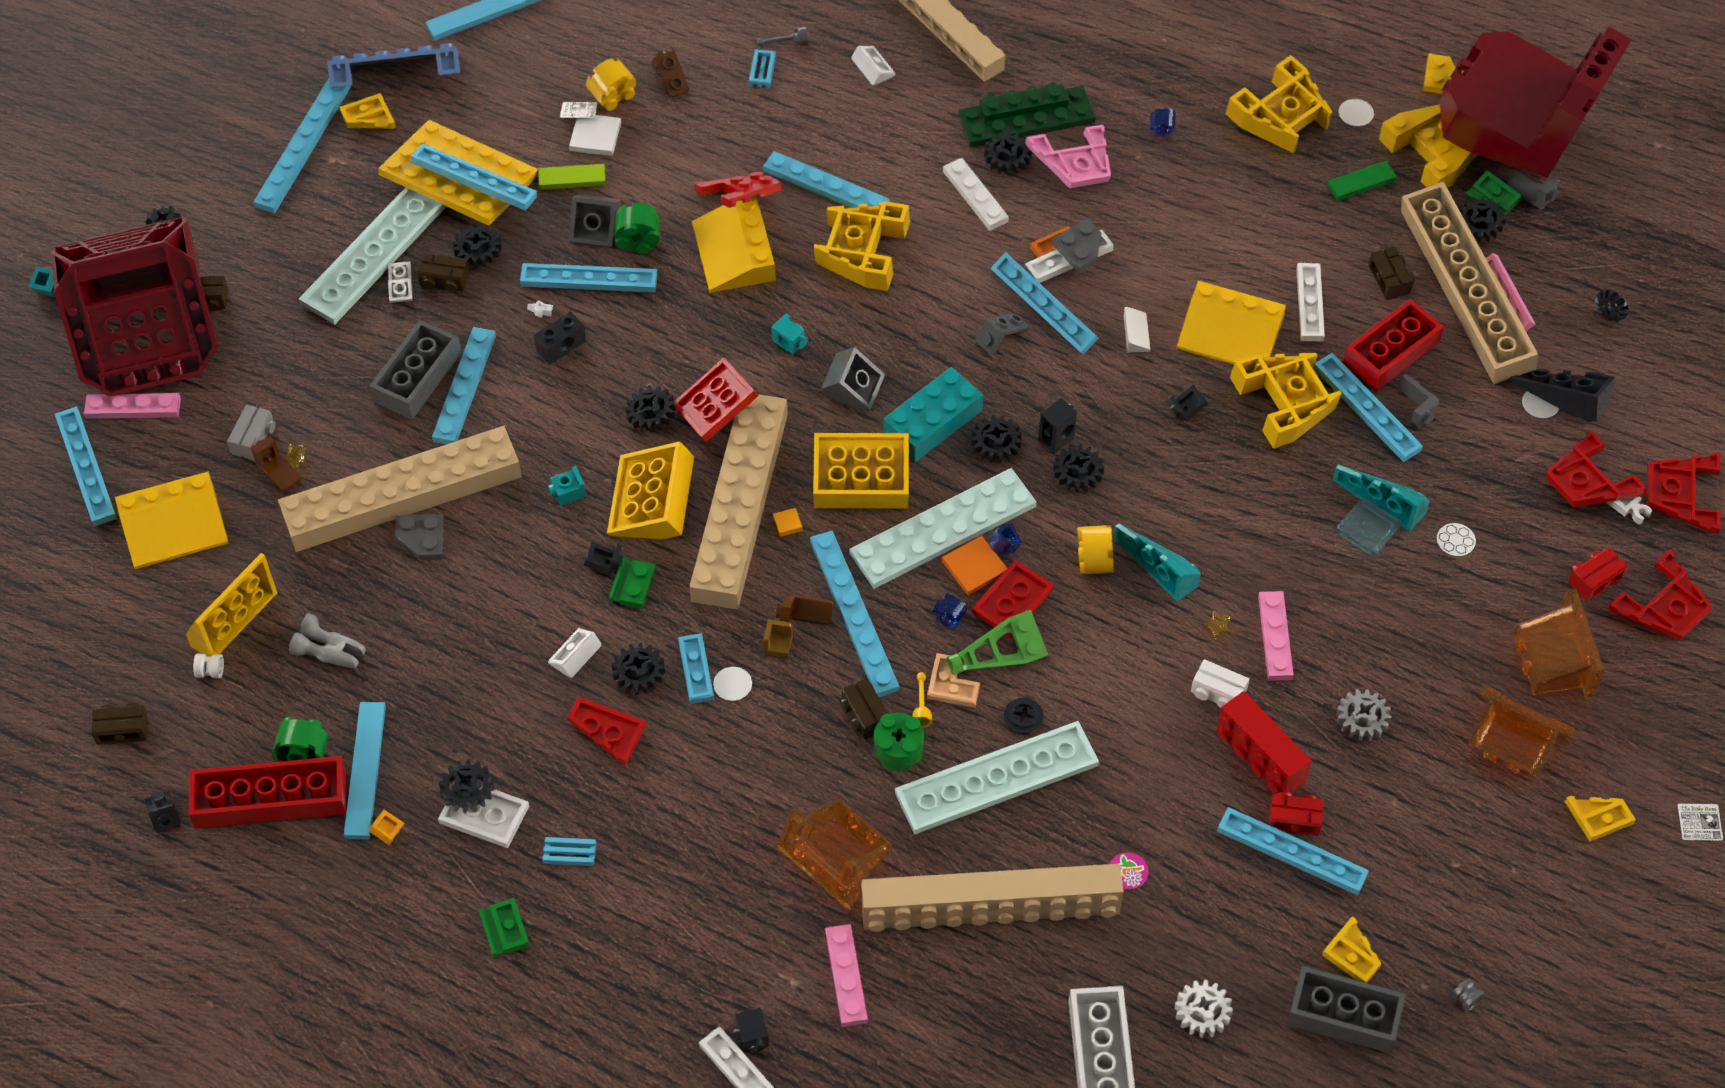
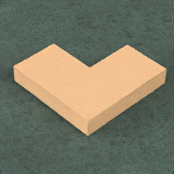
(949, 689)

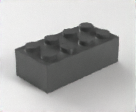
(415, 369)
(1346, 1009)

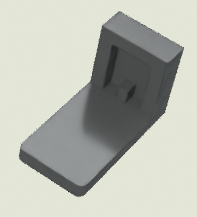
(1533, 192)
(996, 328)
(1426, 400)

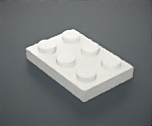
(493, 823)

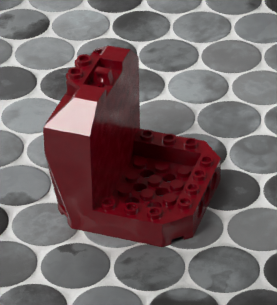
(1521, 101)
(127, 276)

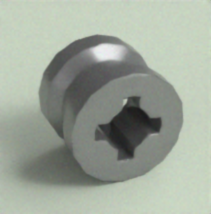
(1468, 994)

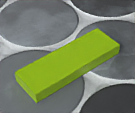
(572, 176)

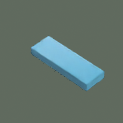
(696, 668)

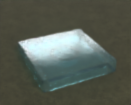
(1368, 526)

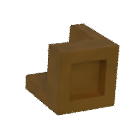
(777, 638)

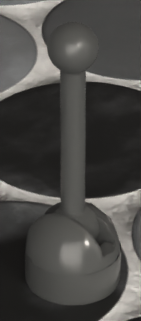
(798, 36)

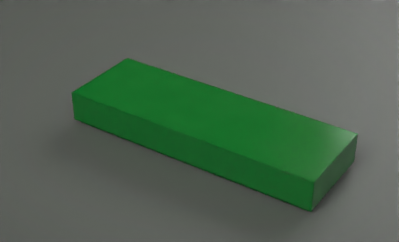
(1361, 181)

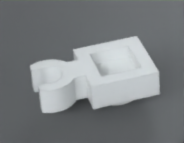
(1631, 506)

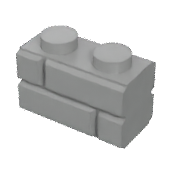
(250, 428)

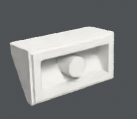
(872, 64)
(1136, 330)
(575, 652)

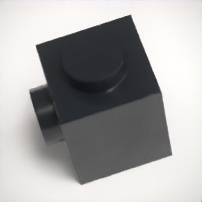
(751, 1030)

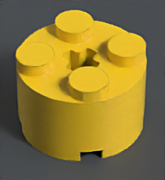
(611, 83)
(1095, 549)

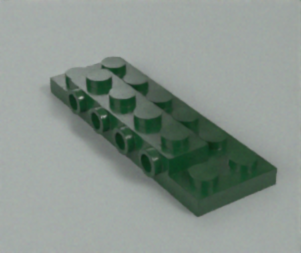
(1026, 113)

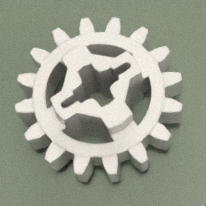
(1207, 999)

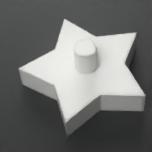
(540, 309)

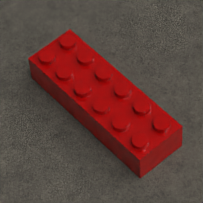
(267, 792)

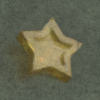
(296, 455)
(1219, 624)

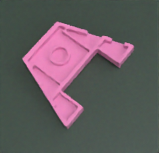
(1076, 165)

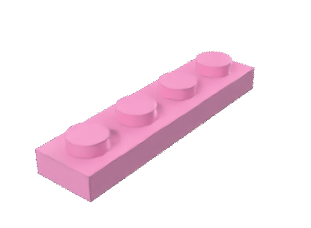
(1510, 291)
(132, 406)
(1275, 636)
(846, 975)

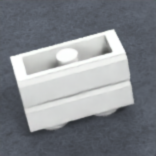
(1217, 683)

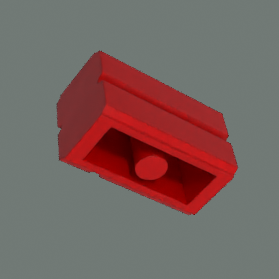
(1597, 573)
(1296, 813)

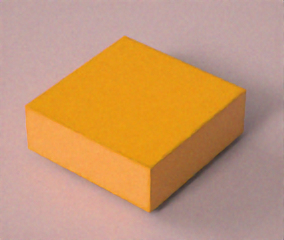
(787, 522)
(386, 827)

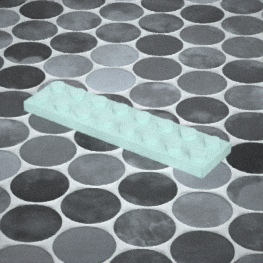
(370, 254)
(942, 528)
(996, 777)

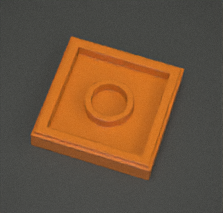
(974, 565)

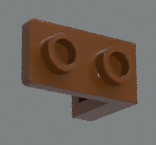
(670, 72)
(274, 465)
(805, 609)

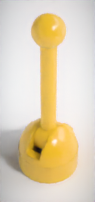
(922, 712)

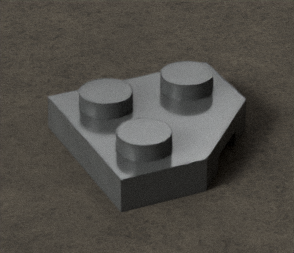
(1079, 245)
(421, 535)

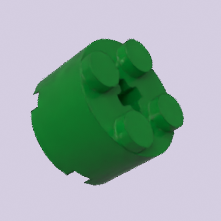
(637, 228)
(299, 740)
(898, 741)

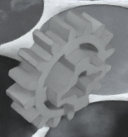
(1363, 715)

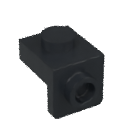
(1188, 403)
(603, 558)
(162, 811)

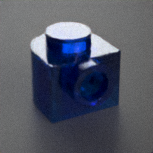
(1163, 121)
(1005, 539)
(950, 610)

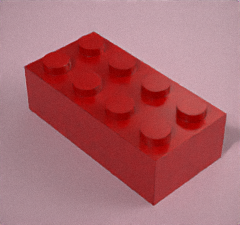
(1393, 345)
(1263, 745)

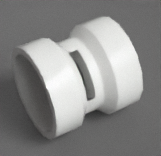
(208, 665)

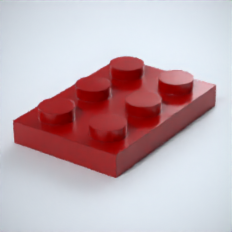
(1012, 594)

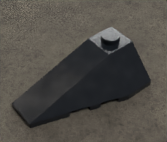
(1574, 394)

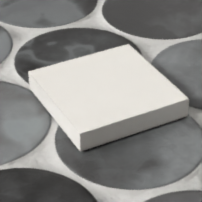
(595, 135)

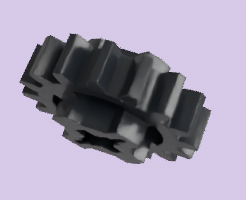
(1007, 153)
(1481, 218)
(477, 245)
(650, 408)
(996, 439)
(1077, 468)
(627, 669)
(466, 777)

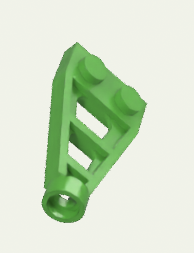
(1026, 637)

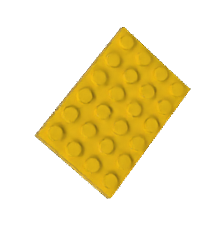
(447, 191)

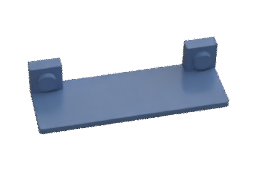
(340, 70)

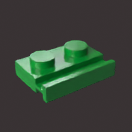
(1493, 187)
(632, 583)
(504, 927)

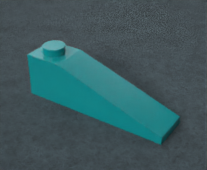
(1392, 497)
(1164, 566)

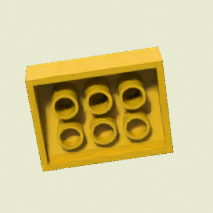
(734, 247)
(1230, 324)
(861, 470)
(651, 493)
(171, 520)
(233, 609)

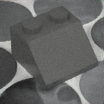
(593, 220)
(853, 380)

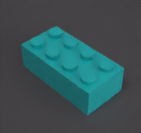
(935, 412)

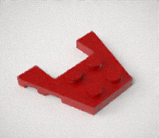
(740, 188)
(1584, 483)
(1673, 489)
(1674, 609)

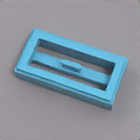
(760, 81)
(563, 845)

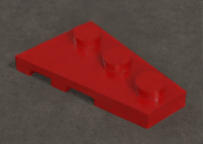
(607, 727)

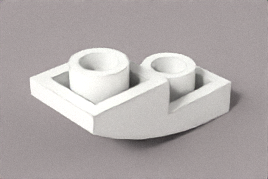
(400, 282)

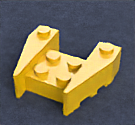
(1284, 110)
(1424, 133)
(855, 240)
(1292, 387)

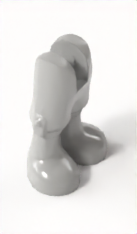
(334, 645)

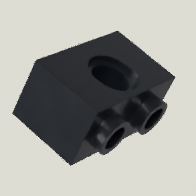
(560, 338)
(1057, 425)

